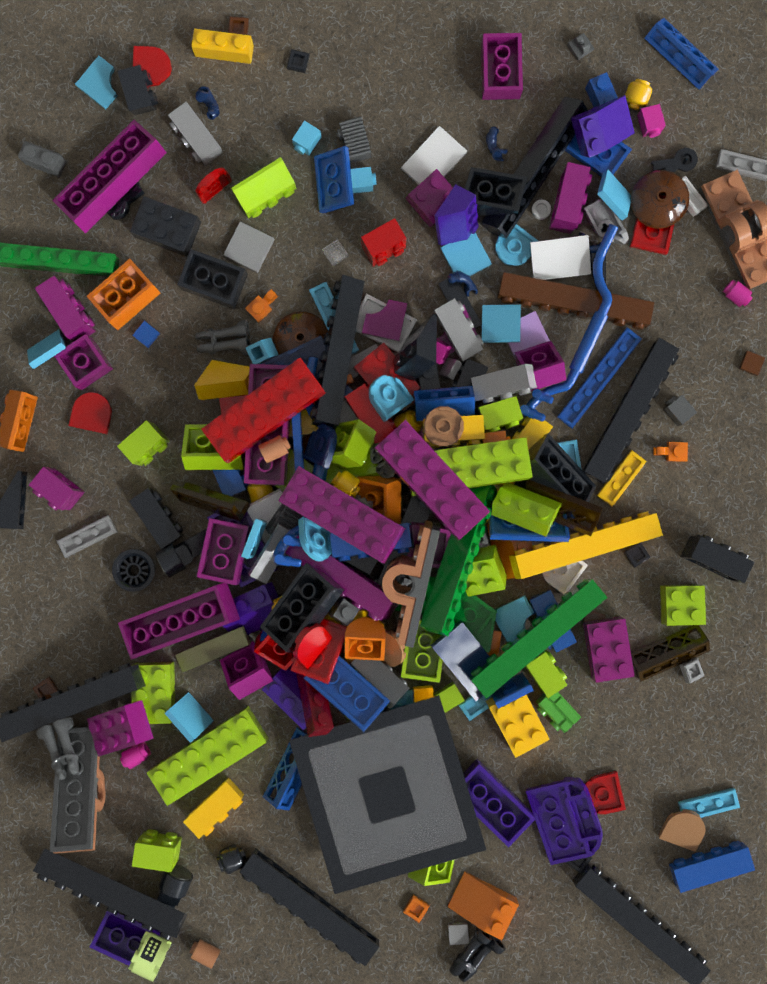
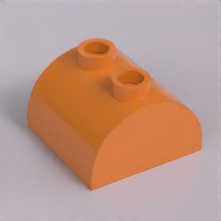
(365, 640)

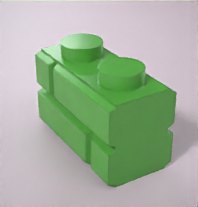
(559, 710)

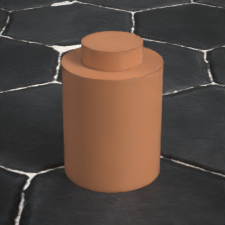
(274, 448)
(204, 953)

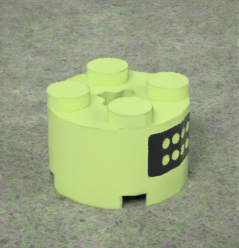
(149, 956)

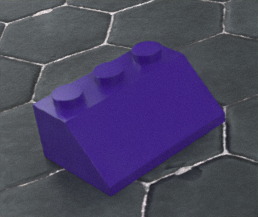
(456, 217)
(253, 608)
(286, 694)
(118, 937)

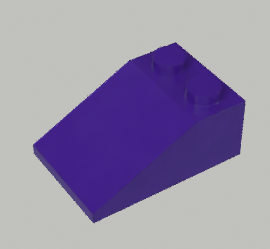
(603, 126)

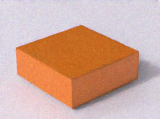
(416, 908)

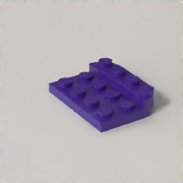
(566, 819)

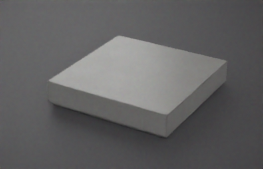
(248, 247)

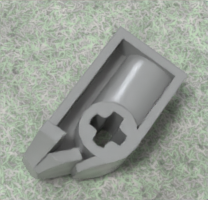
(601, 216)

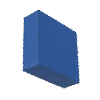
(146, 334)

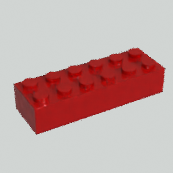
(263, 411)

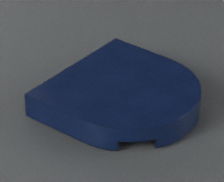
(321, 446)

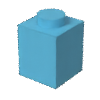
(306, 138)
(363, 180)
(262, 351)

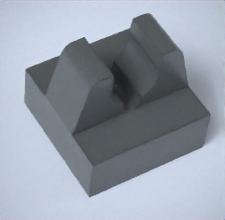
(580, 46)

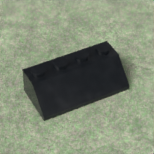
(556, 470)
(301, 606)

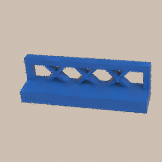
(681, 53)
(289, 788)

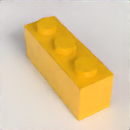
(222, 46)
(214, 808)

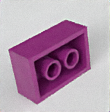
(501, 66)
(570, 198)
(65, 308)
(223, 551)
(608, 649)
(120, 728)

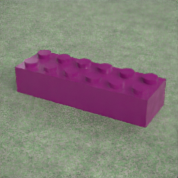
(109, 176)
(256, 468)
(431, 480)
(342, 515)
(357, 586)
(179, 620)

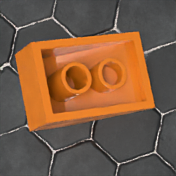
(484, 905)

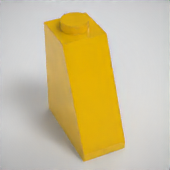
(222, 380)

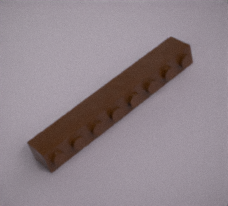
(573, 300)

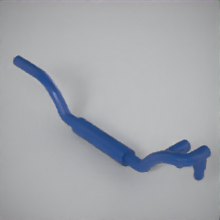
(589, 339)
(289, 538)

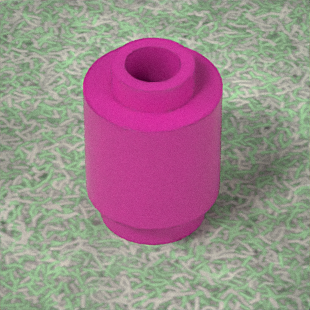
(737, 293)
(135, 755)

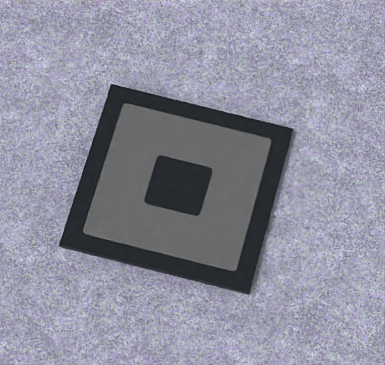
(388, 795)

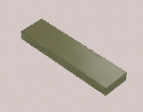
(213, 649)

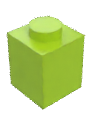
(450, 696)

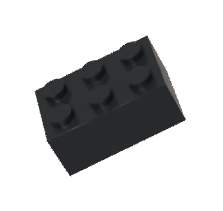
(165, 226)
(212, 279)
(718, 558)

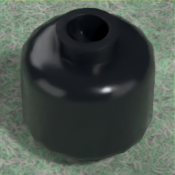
(231, 859)

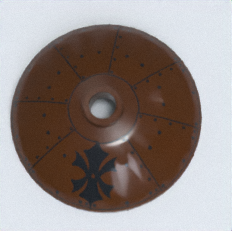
(659, 212)
(297, 324)

